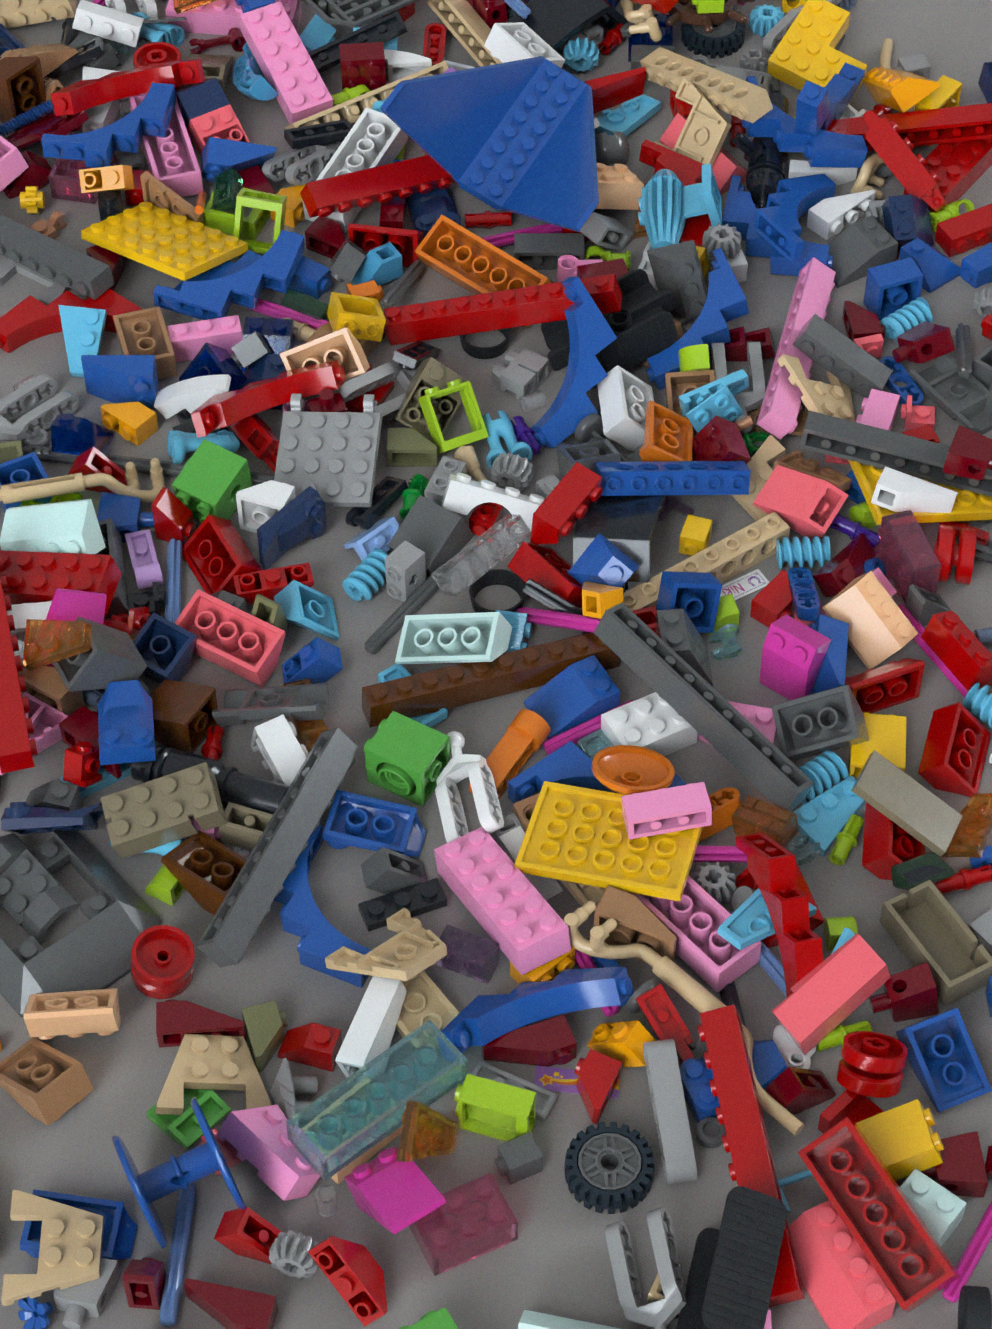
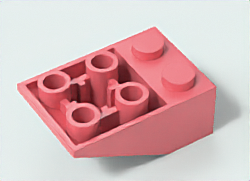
(218, 124)
(801, 501)

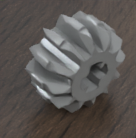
(722, 237)
(512, 471)
(715, 881)
(291, 1255)

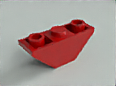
(271, 581)
(354, 1276)

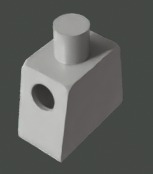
(89, 1297)

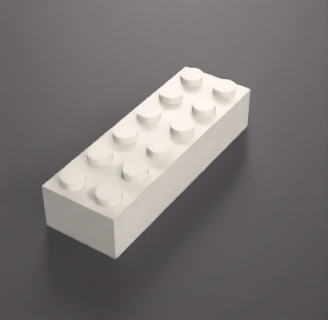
(369, 144)

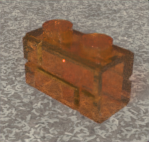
(760, 816)

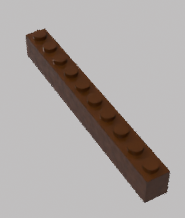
(481, 680)

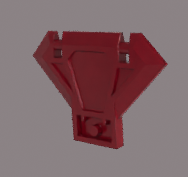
(47, 124)

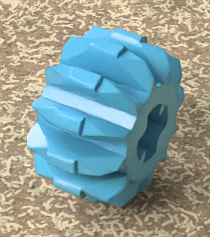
(764, 18)
(581, 55)

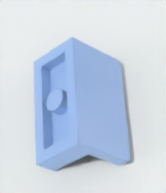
(376, 537)

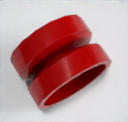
(156, 53)
(956, 555)
(162, 962)
(872, 1064)

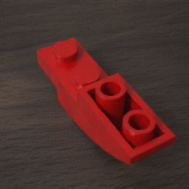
(258, 438)

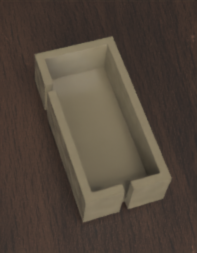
(162, 810)
(937, 935)

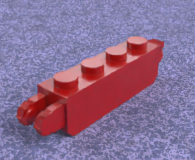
(902, 162)

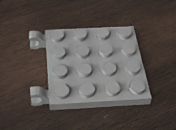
(330, 452)

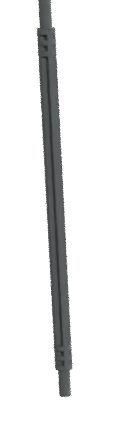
(142, 465)

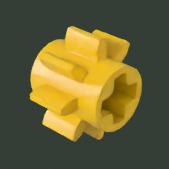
(32, 200)

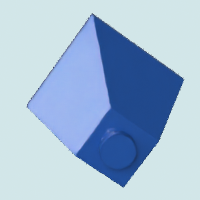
(932, 263)
(603, 564)

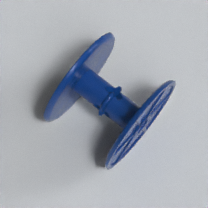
(176, 1173)

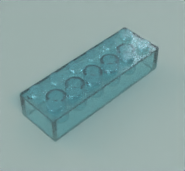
(373, 1099)

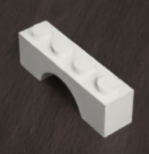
(465, 494)

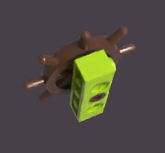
(705, 13)

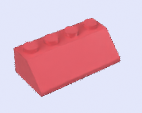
(232, 637)
(838, 1271)

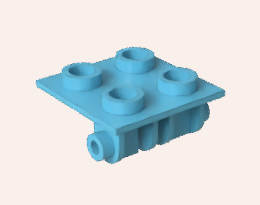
(720, 404)

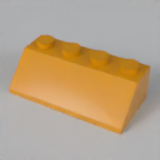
(898, 88)

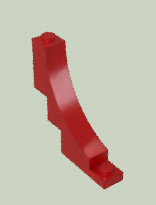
(124, 84)
(688, 172)
(35, 319)
(258, 396)
(788, 907)

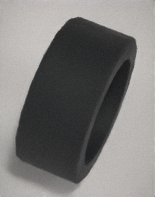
(974, 1308)

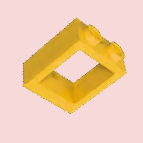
(942, 96)
(356, 314)

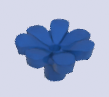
(34, 1313)

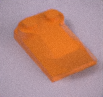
(666, 435)

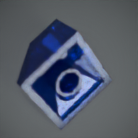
(77, 435)

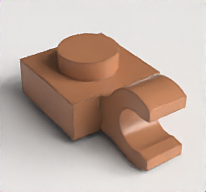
(51, 226)

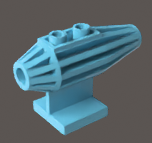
(668, 203)

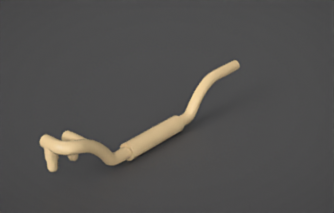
(643, 19)
(866, 174)
(76, 483)
(676, 979)

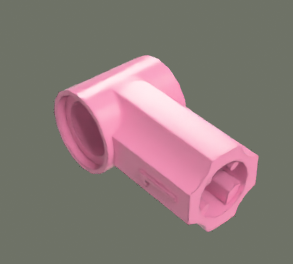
(568, 266)

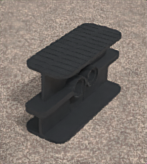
(640, 328)
(735, 1265)

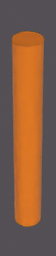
(201, 201)

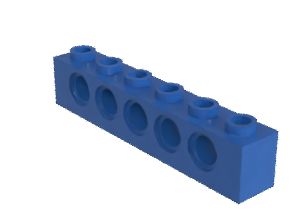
(674, 478)

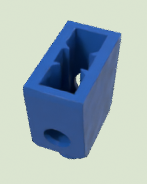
(125, 513)

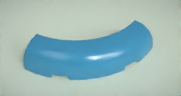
(250, 79)

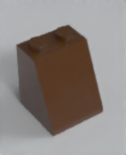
(183, 714)

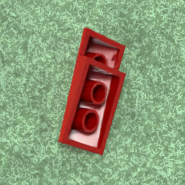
(616, 88)

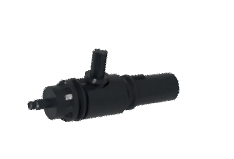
(764, 160)
(232, 785)

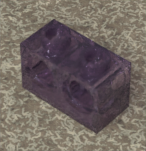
(469, 954)

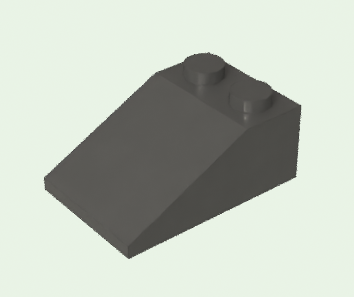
(860, 248)

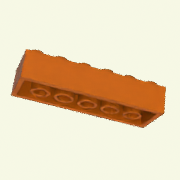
(473, 261)

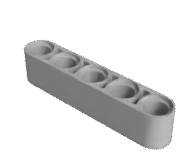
(670, 1111)

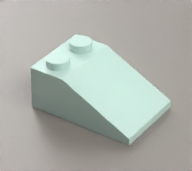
(934, 1204)

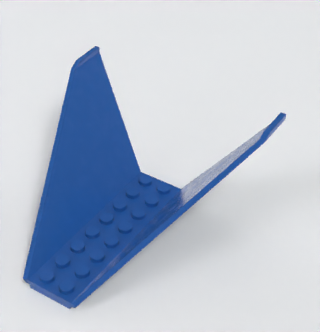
(508, 136)

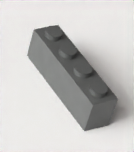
(841, 356)
(114, 547)

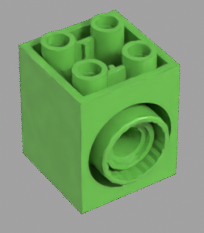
(211, 481)
(406, 758)

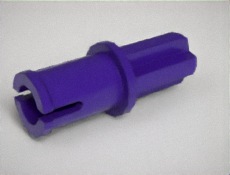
(526, 434)
(854, 529)

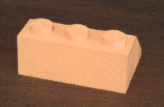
(338, 345)
(873, 617)
(73, 1013)

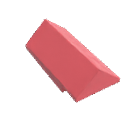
(724, 165)
(831, 992)

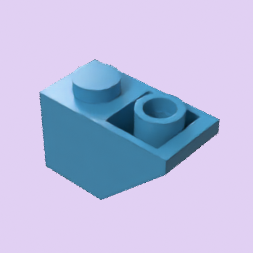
(381, 265)

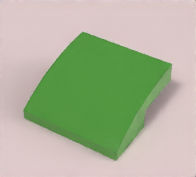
(185, 1128)

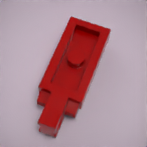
(665, 1020)

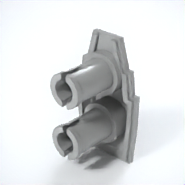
(286, 1086)

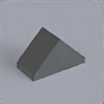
(924, 604)

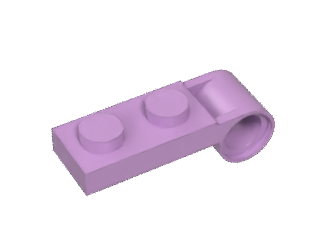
(143, 559)

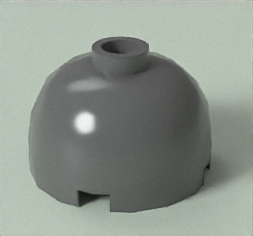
(612, 148)

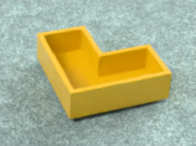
(809, 46)

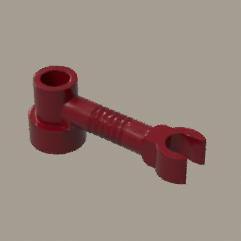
(233, 38)

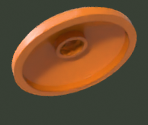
(632, 769)

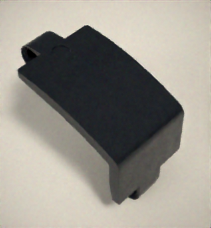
(561, 19)
(624, 522)

